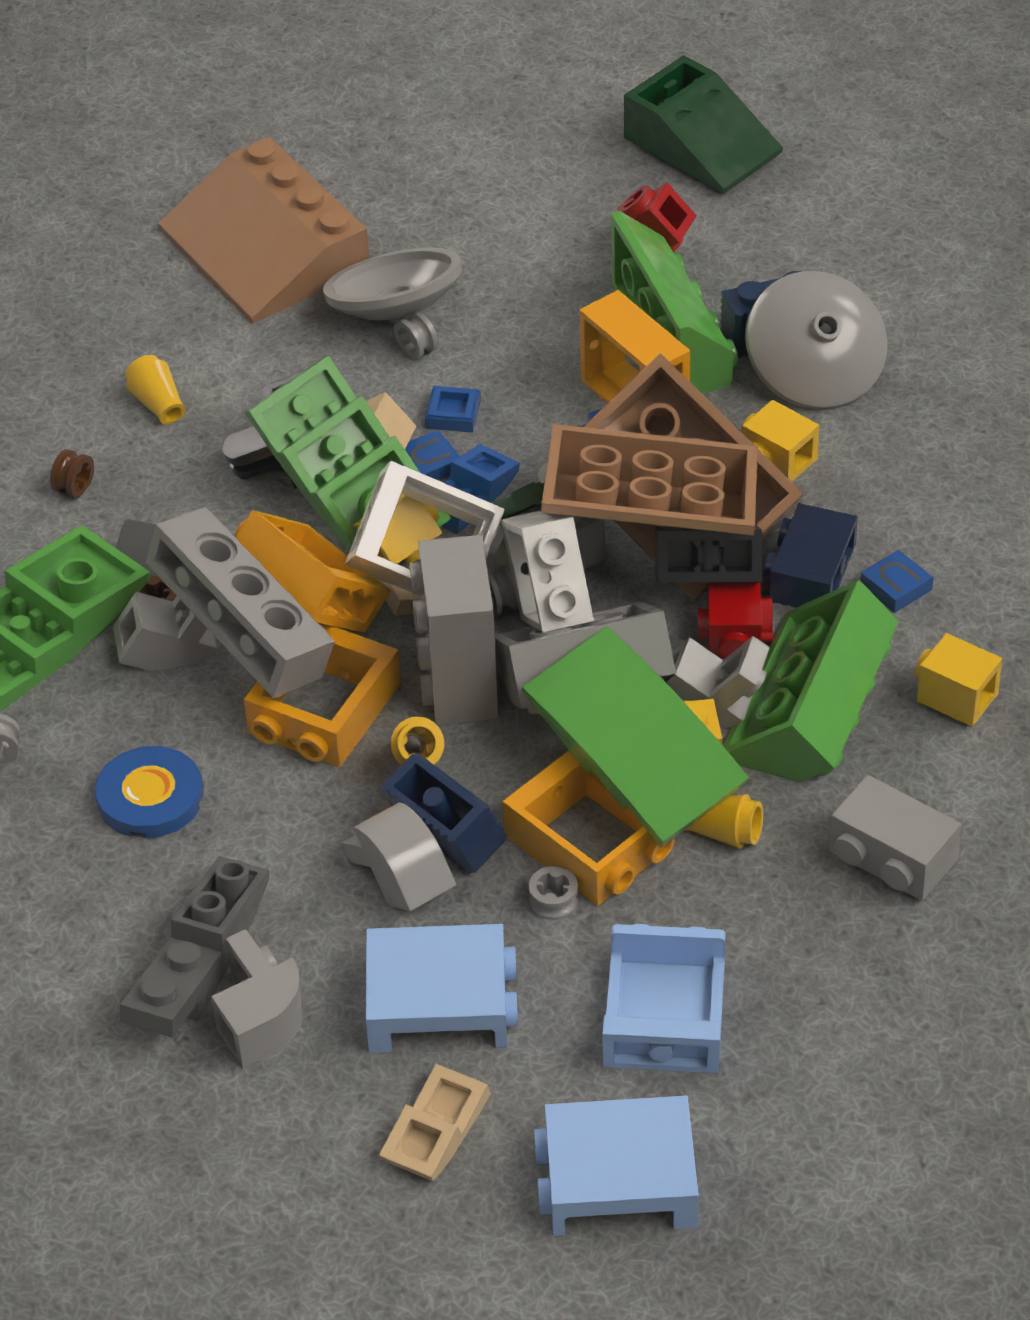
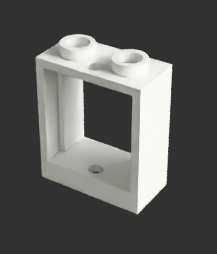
(398, 480)
(556, 587)

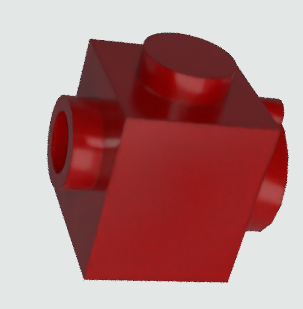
(661, 212)
(734, 617)

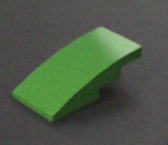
(328, 444)
(59, 605)
(635, 735)

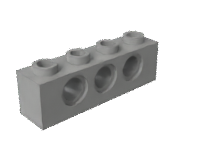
(239, 601)

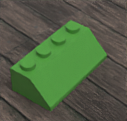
(657, 283)
(814, 684)

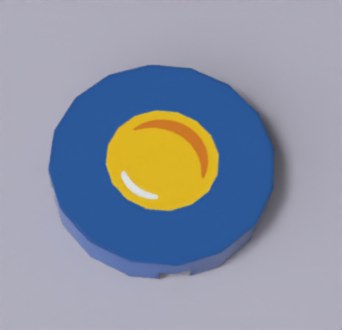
(149, 791)

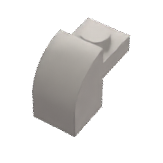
(160, 634)
(727, 681)
(401, 857)
(264, 1006)

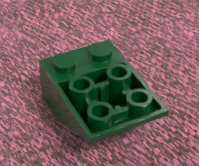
(697, 125)

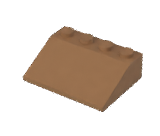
(265, 231)
(669, 405)
(651, 479)

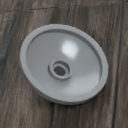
(393, 283)
(800, 359)

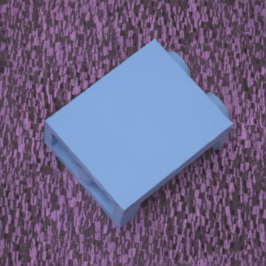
(438, 982)
(664, 998)
(618, 1160)

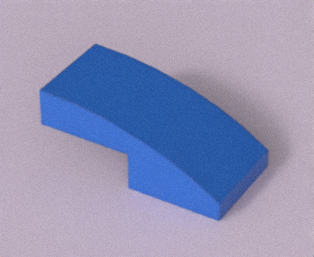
(481, 474)

